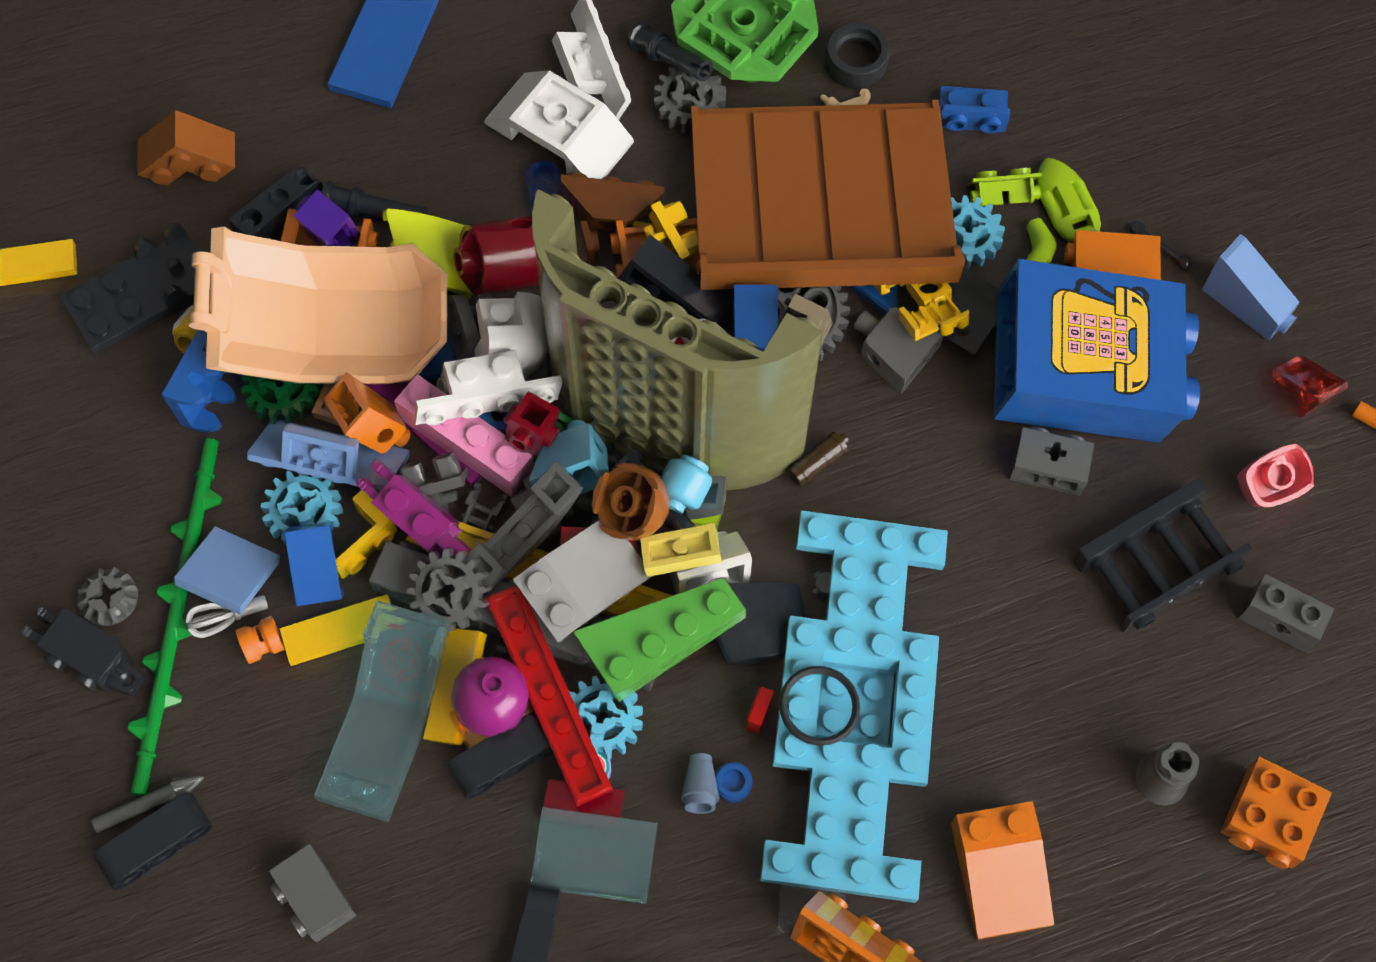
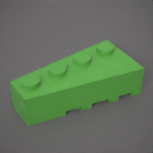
(657, 636)

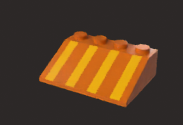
(840, 936)

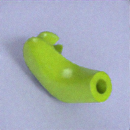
(1042, 241)

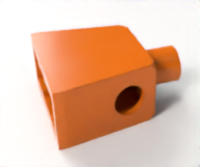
(378, 422)

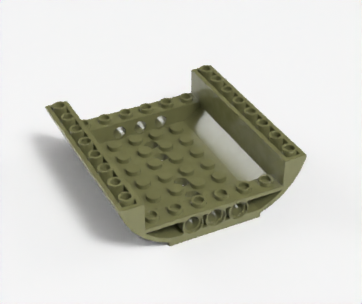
(641, 391)

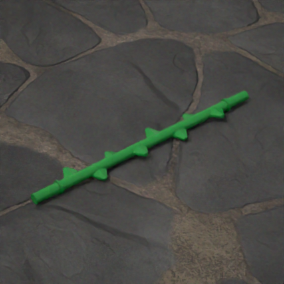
(176, 628)

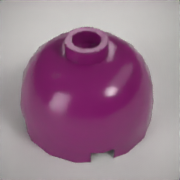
(490, 696)

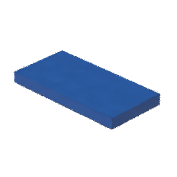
(381, 49)

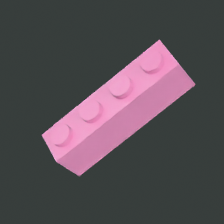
(469, 439)

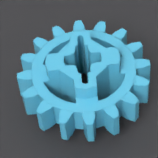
(980, 227)
(318, 502)
(616, 721)

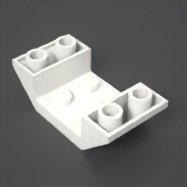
(563, 122)

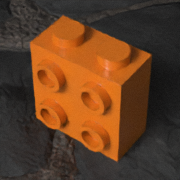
(1275, 813)

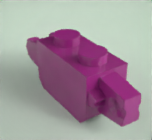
(413, 511)

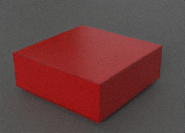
(759, 710)

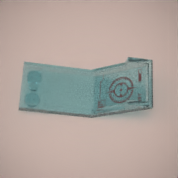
(386, 712)

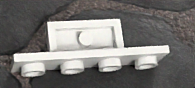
(589, 59)
(483, 386)

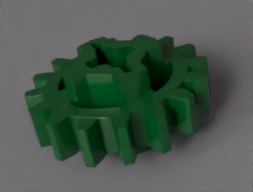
(270, 399)

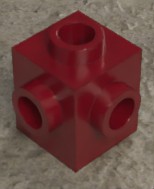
(532, 424)

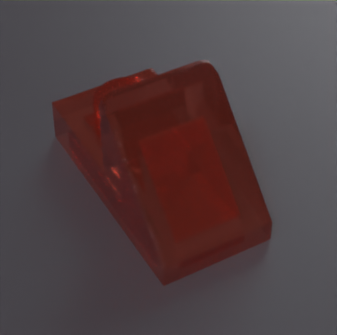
(1309, 383)

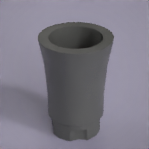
(1162, 783)

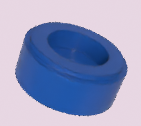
(733, 782)

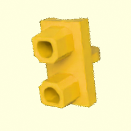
(664, 220)

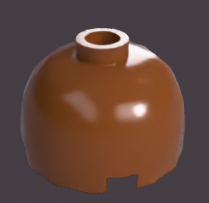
(631, 502)

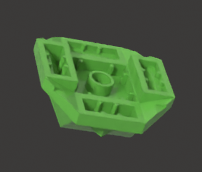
(753, 52)

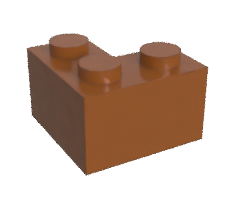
(185, 145)

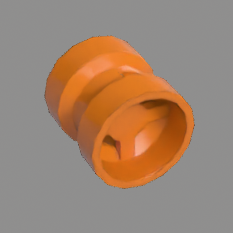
(251, 640)

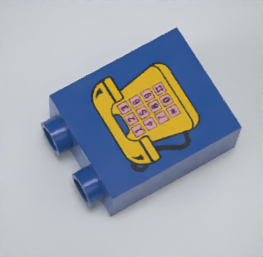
(1093, 352)

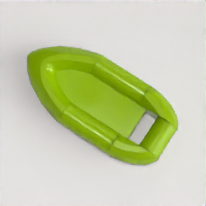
(1066, 199)

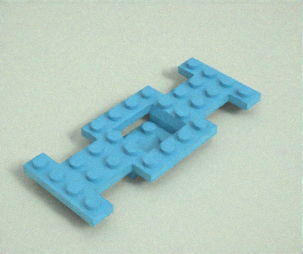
(868, 647)

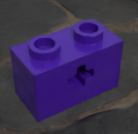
(326, 222)

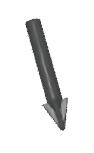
(177, 788)

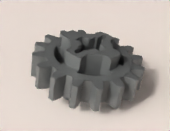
(687, 93)
(442, 577)

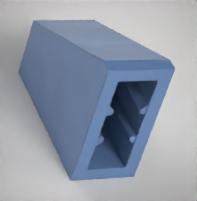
(1251, 289)

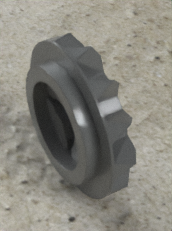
(121, 603)

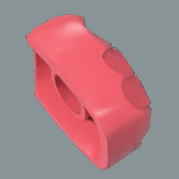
(1276, 476)

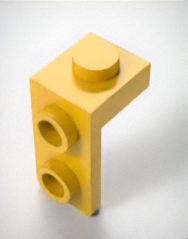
(375, 538)

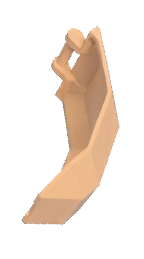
(318, 309)

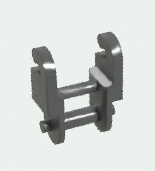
(494, 514)

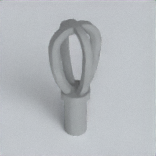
(257, 604)

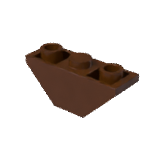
(608, 199)

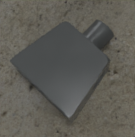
(893, 350)

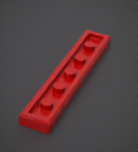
(549, 695)

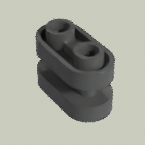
(463, 324)

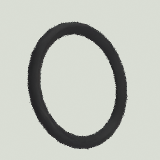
(815, 740)

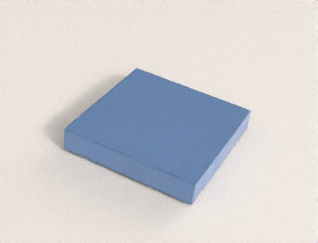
(227, 570)

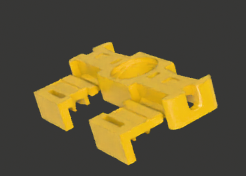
(930, 313)

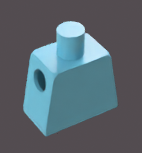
(579, 452)

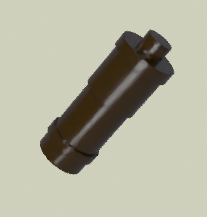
(820, 457)

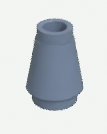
(700, 785)

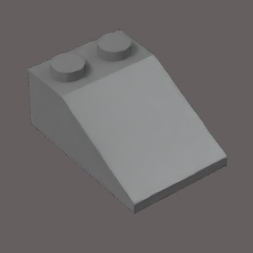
(581, 580)

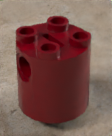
(497, 256)

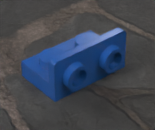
(974, 109)

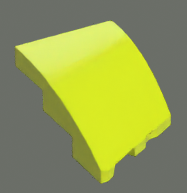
(434, 237)

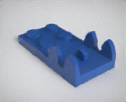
(195, 387)

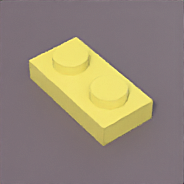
(680, 550)

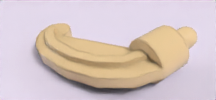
(863, 99)

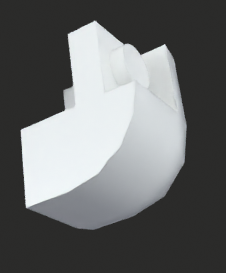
(511, 326)

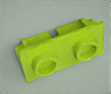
(1017, 184)

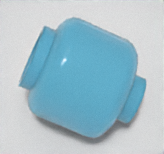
(686, 483)

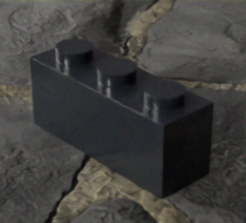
(674, 281)

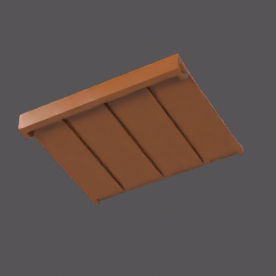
(823, 196)

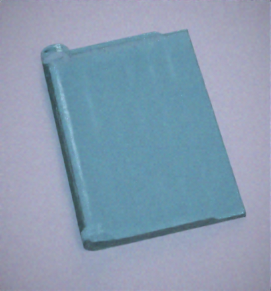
(594, 855)

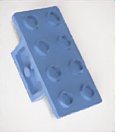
(322, 454)

